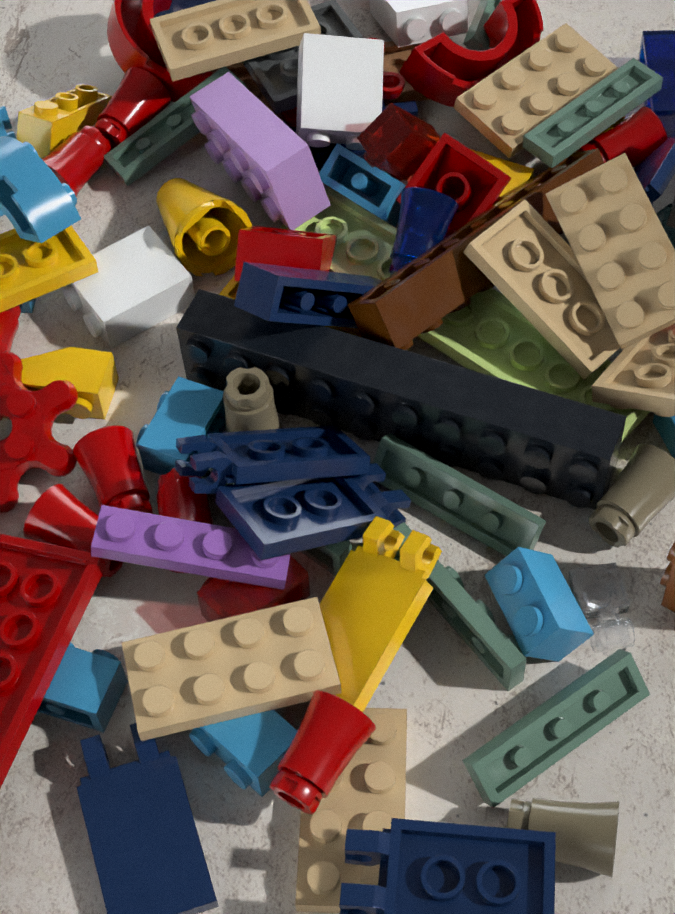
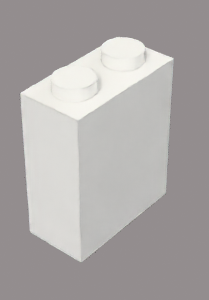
(420, 20)
(338, 88)
(134, 288)

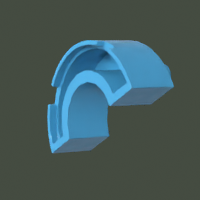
(32, 193)

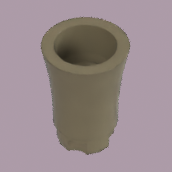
(249, 402)
(635, 496)
(583, 829)

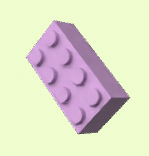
(259, 151)

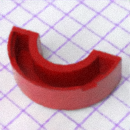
(135, 45)
(447, 70)

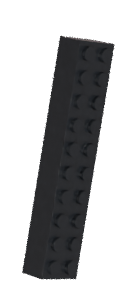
(437, 407)

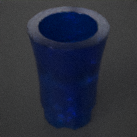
(421, 224)

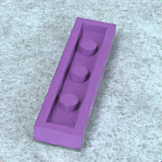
(183, 547)

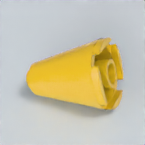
(201, 226)

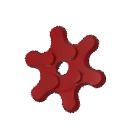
(31, 437)

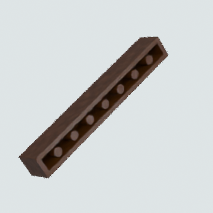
(443, 276)

